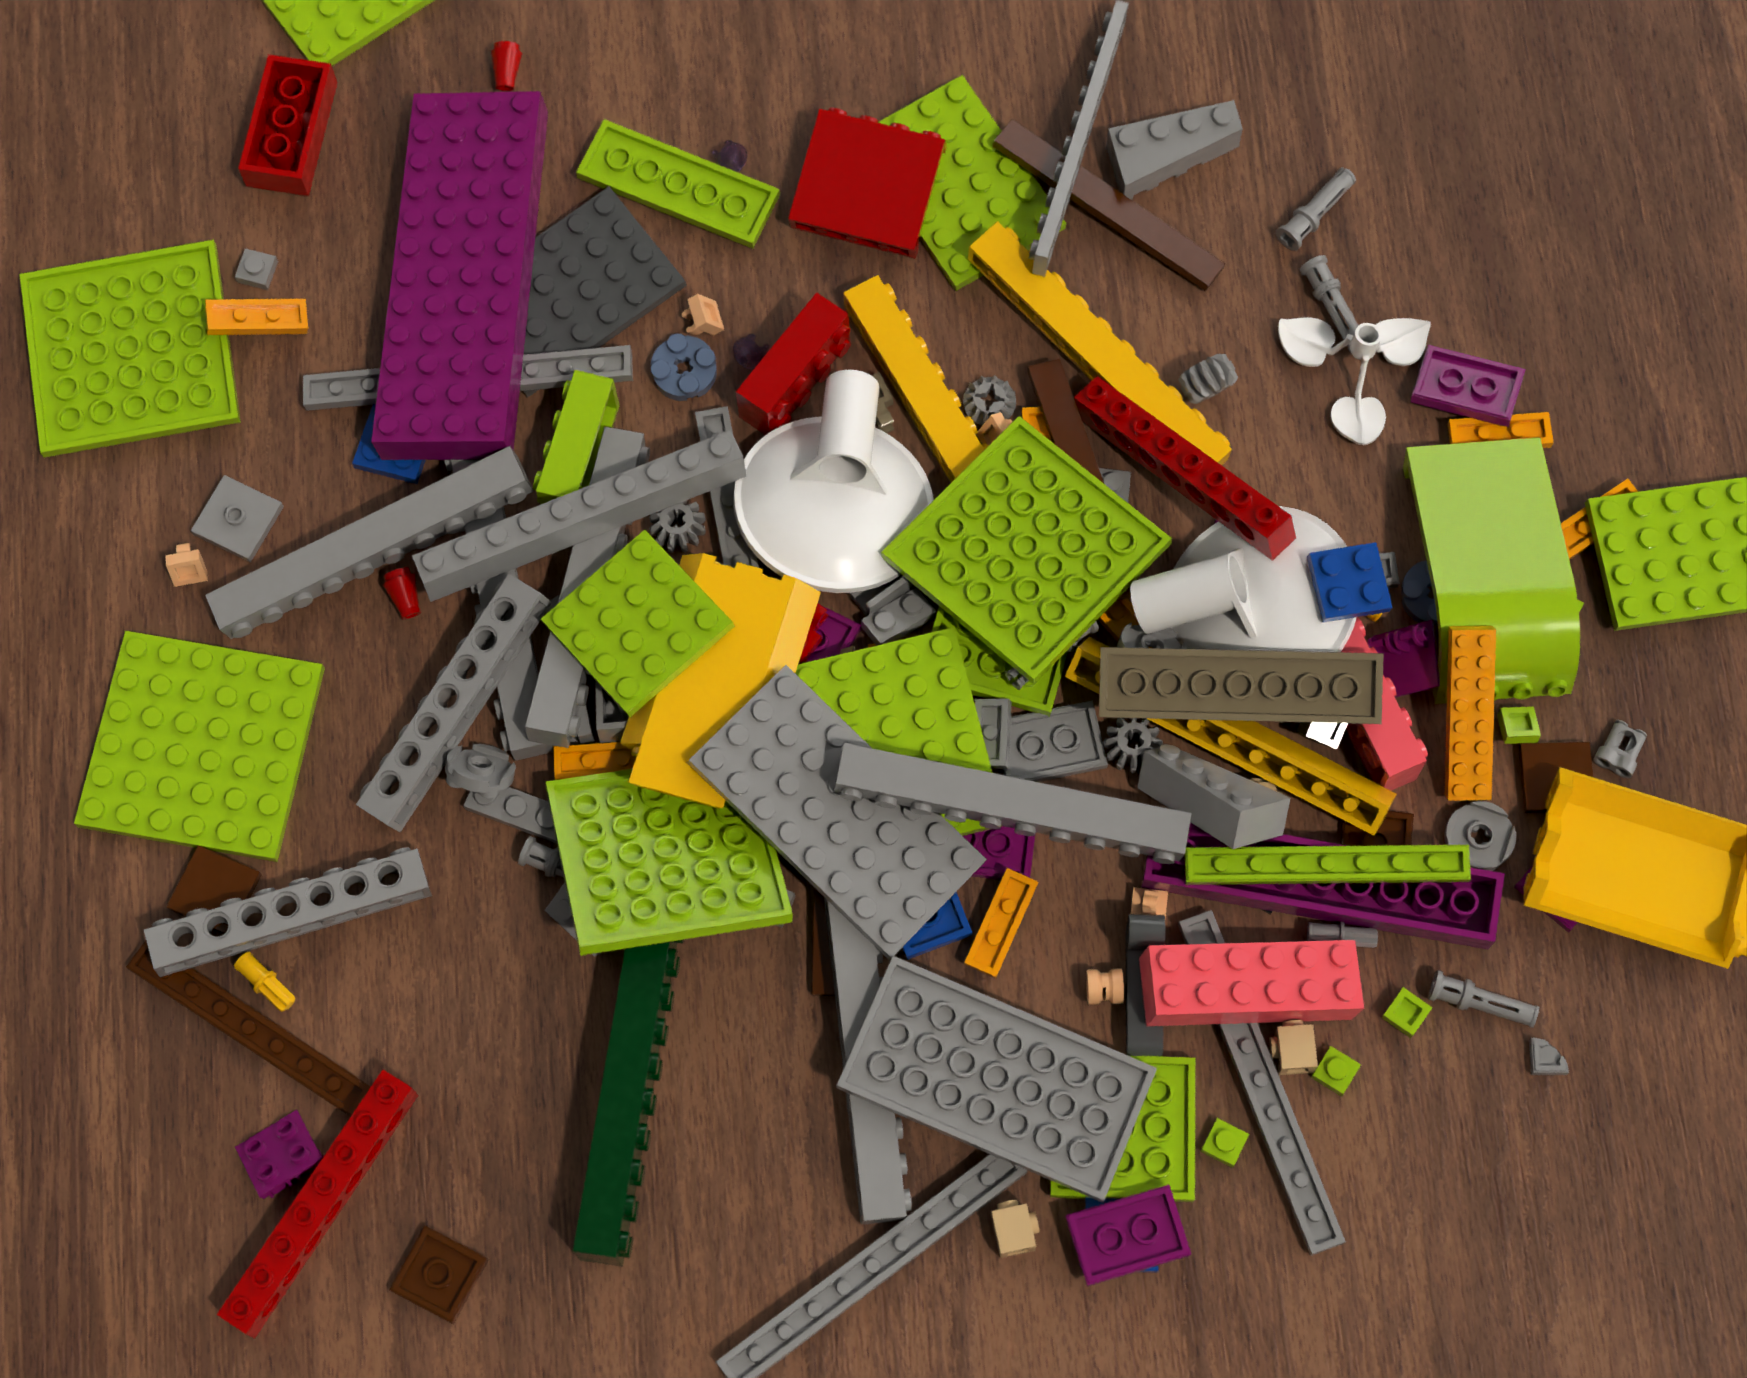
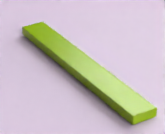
(1327, 864)

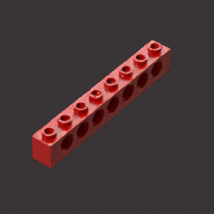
(1186, 468)
(318, 1204)

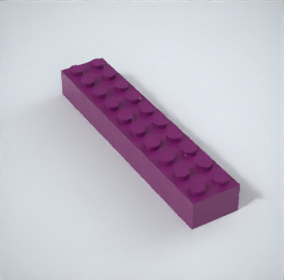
(1430, 910)

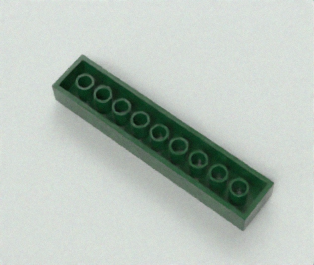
(626, 1103)

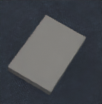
(1057, 744)

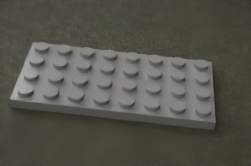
(869, 861)
(997, 1078)

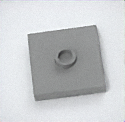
(237, 518)

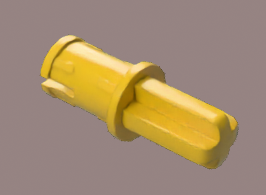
(264, 982)

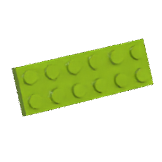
(678, 183)

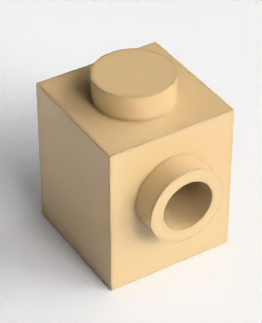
(1294, 1048)
(1014, 1228)

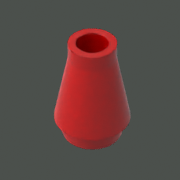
(505, 63)
(403, 592)

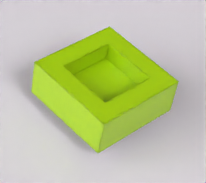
(1519, 725)
(1407, 1012)
(1336, 1071)
(1225, 1142)

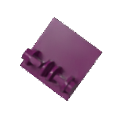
(1409, 657)
(279, 1155)

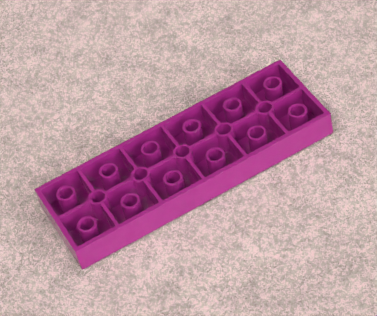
(461, 276)

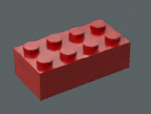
(288, 125)
(794, 365)

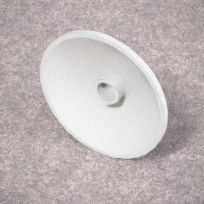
(831, 492)
(1241, 600)

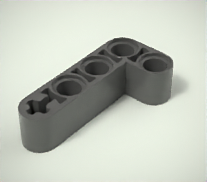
(1140, 933)

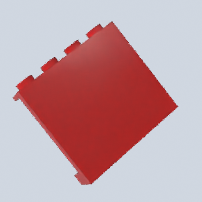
(866, 182)

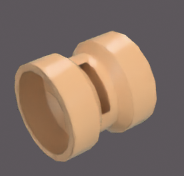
(1104, 986)

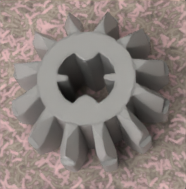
(1208, 378)
(681, 535)
(1126, 732)

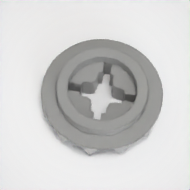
(975, 406)

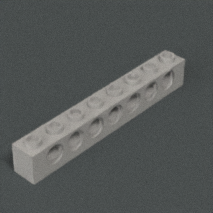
(456, 720)
(273, 928)

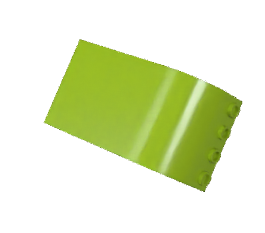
(1499, 560)

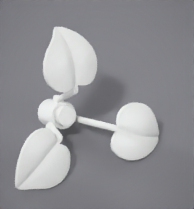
(1400, 339)

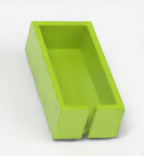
(571, 455)

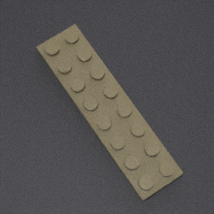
(1241, 685)

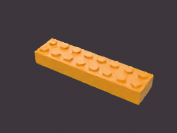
(1470, 712)

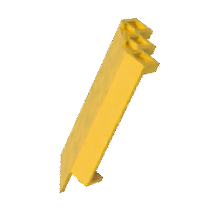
(768, 634)
(1641, 868)

